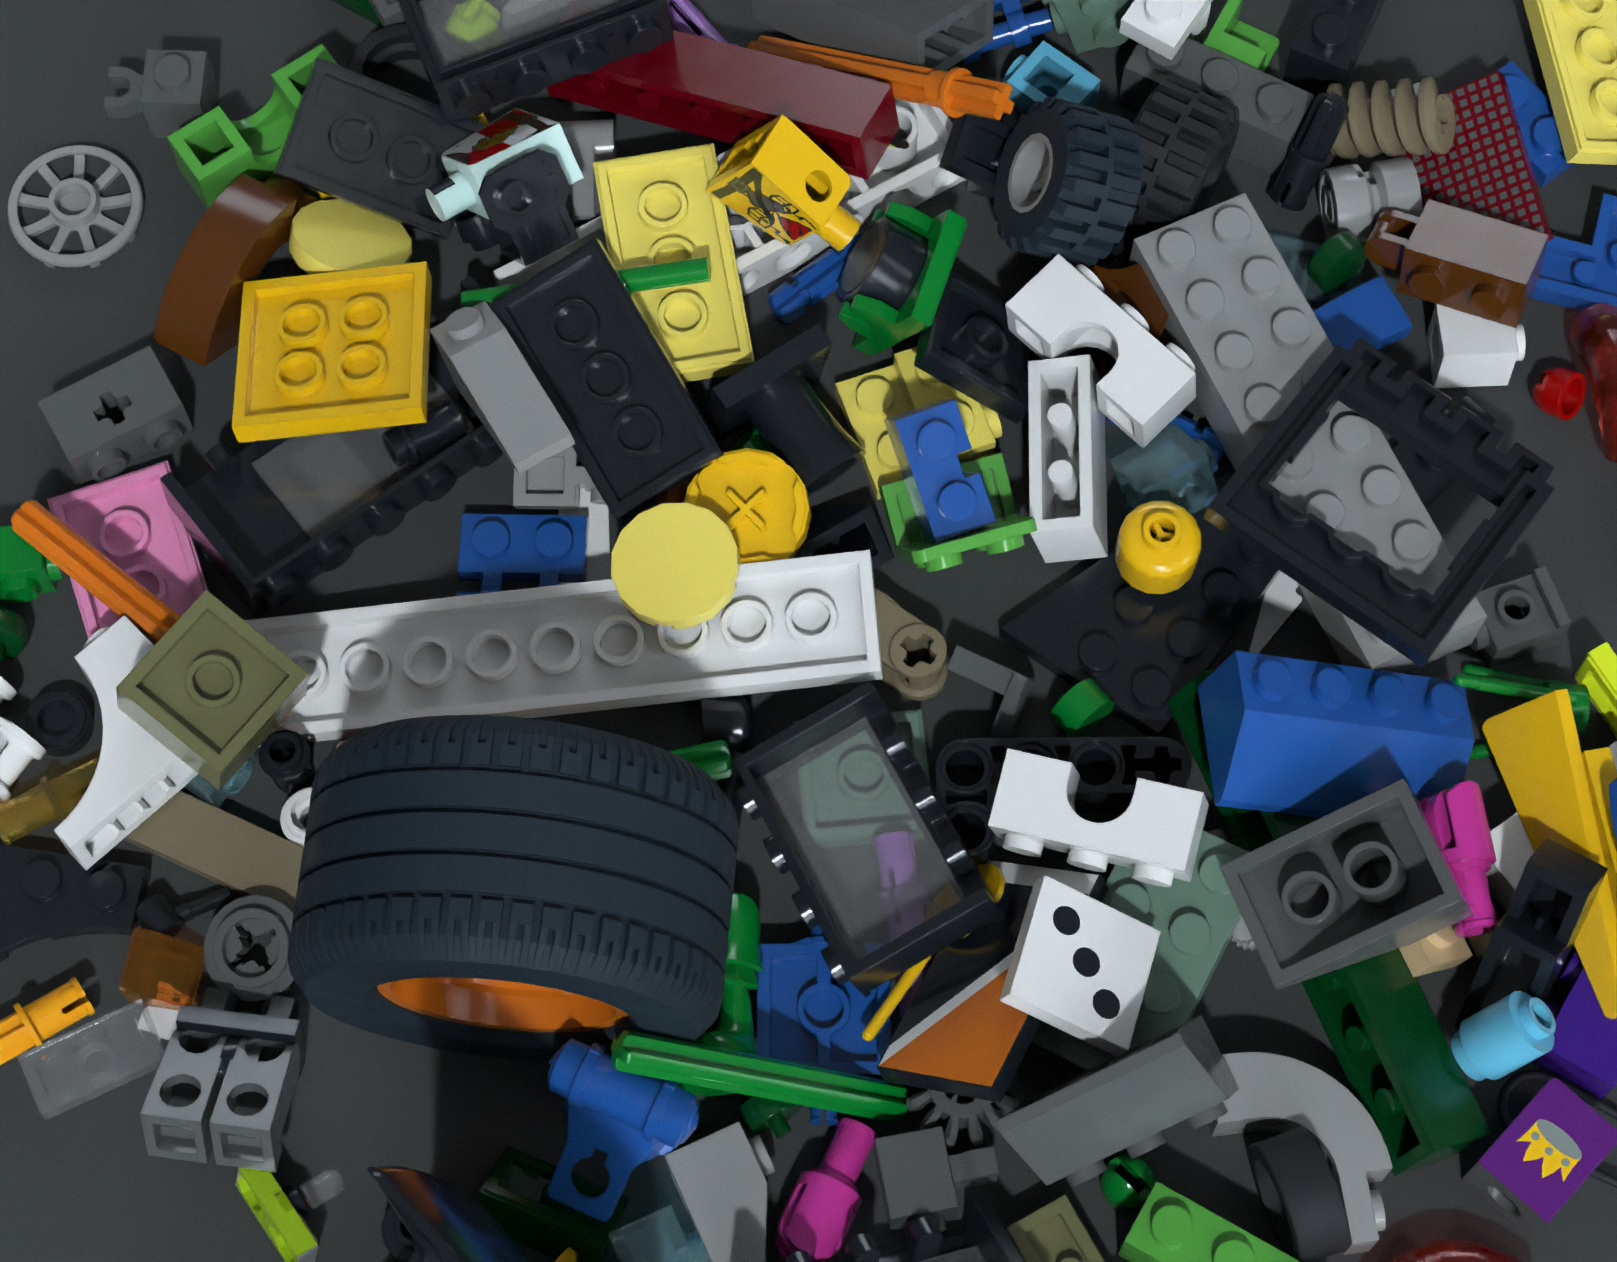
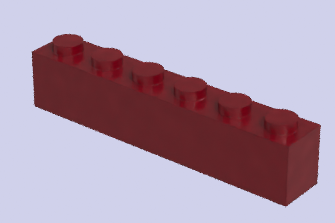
(736, 90)

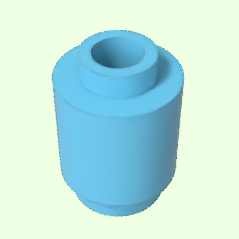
(1504, 1037)

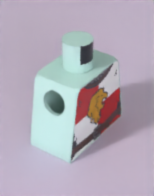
(490, 149)

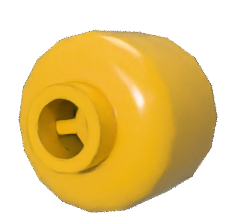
(1158, 547)

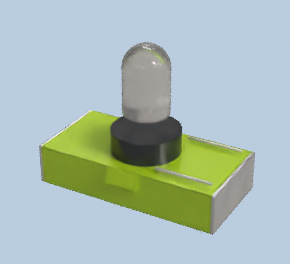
(284, 1211)

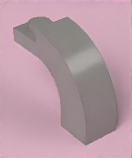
(1289, 1094)

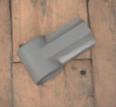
(590, 143)

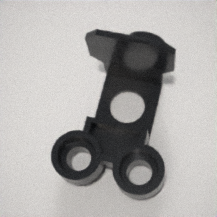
(523, 210)

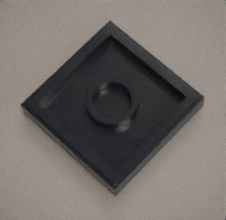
(976, 350)

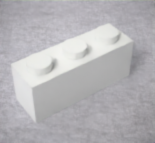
(1067, 459)

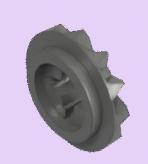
(227, 944)

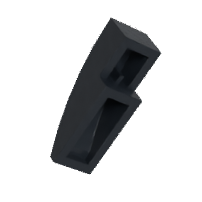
(1537, 928)

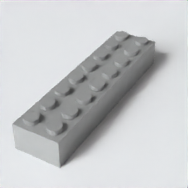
(1252, 355)

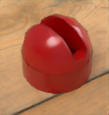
(1560, 392)

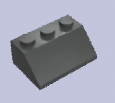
(1121, 1105)

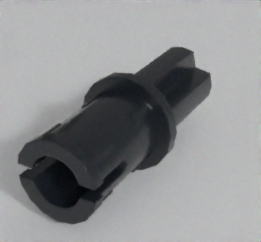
(1310, 151)

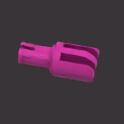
(1465, 837)
(826, 1196)

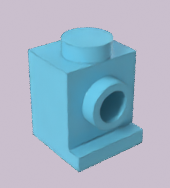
(1050, 75)

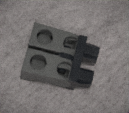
(226, 1083)

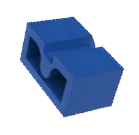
(941, 493)

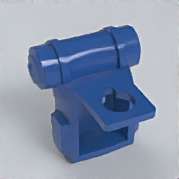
(617, 1114)

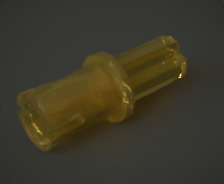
(44, 802)

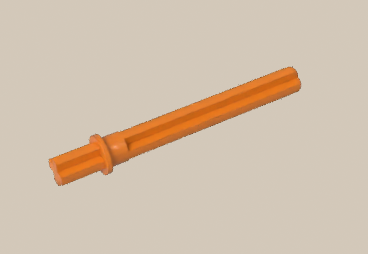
(951, 90)
(94, 571)

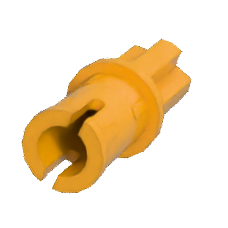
(42, 1019)

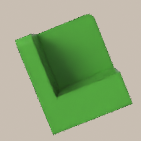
(1240, 39)

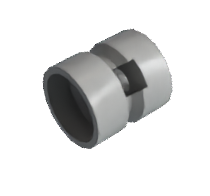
(1356, 198)

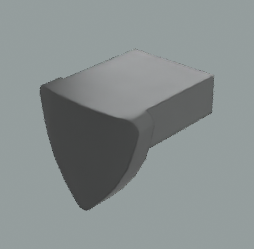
(999, 678)

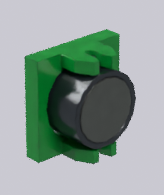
(897, 275)

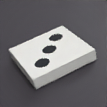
(1080, 966)

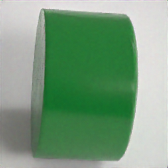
(1082, 709)

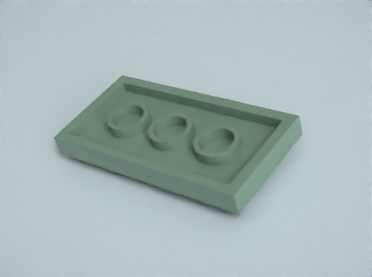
(1195, 930)

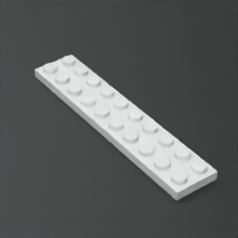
(578, 649)

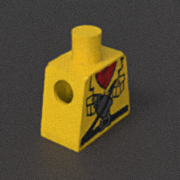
(786, 186)

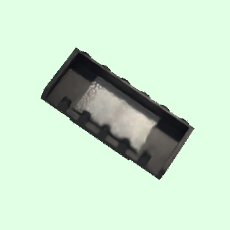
(307, 501)

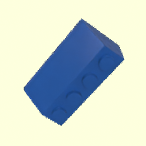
(1328, 733)

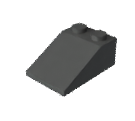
(1346, 887)

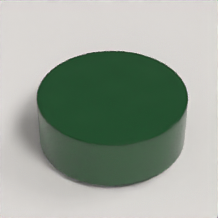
(1336, 261)

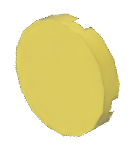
(345, 237)
(675, 565)

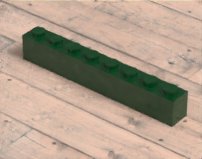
(1368, 1011)

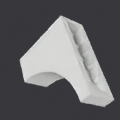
(133, 768)

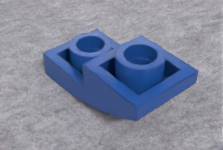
(1365, 313)

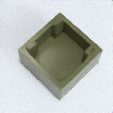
(212, 690)

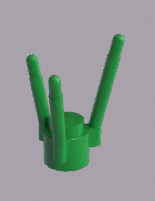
(1521, 686)

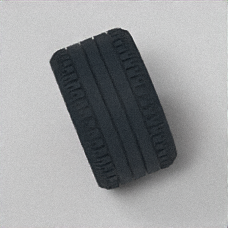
(513, 887)

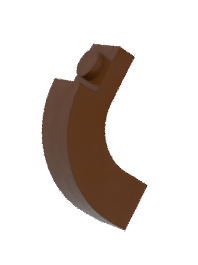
(225, 249)

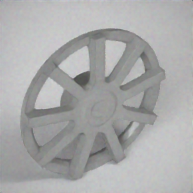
(76, 207)

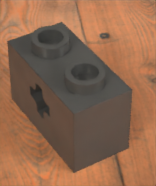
(128, 389)

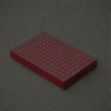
(1487, 162)

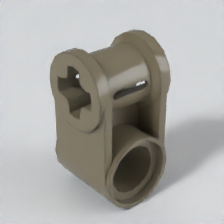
(905, 640)

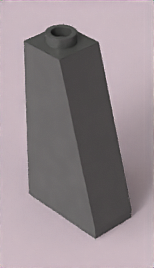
(904, 31)

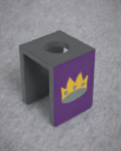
(1542, 1158)

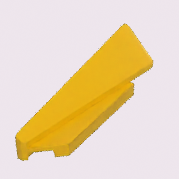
(1568, 801)

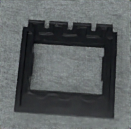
(1359, 581)

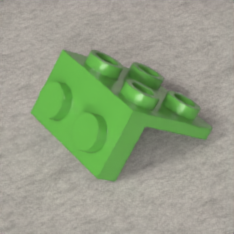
(995, 537)

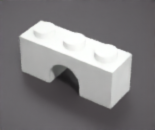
(1068, 311)
(1153, 836)

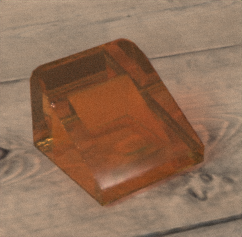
(161, 970)

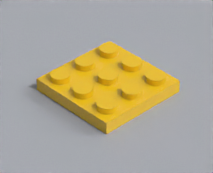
(333, 352)

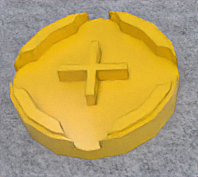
(757, 500)

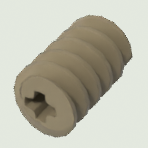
(1395, 123)

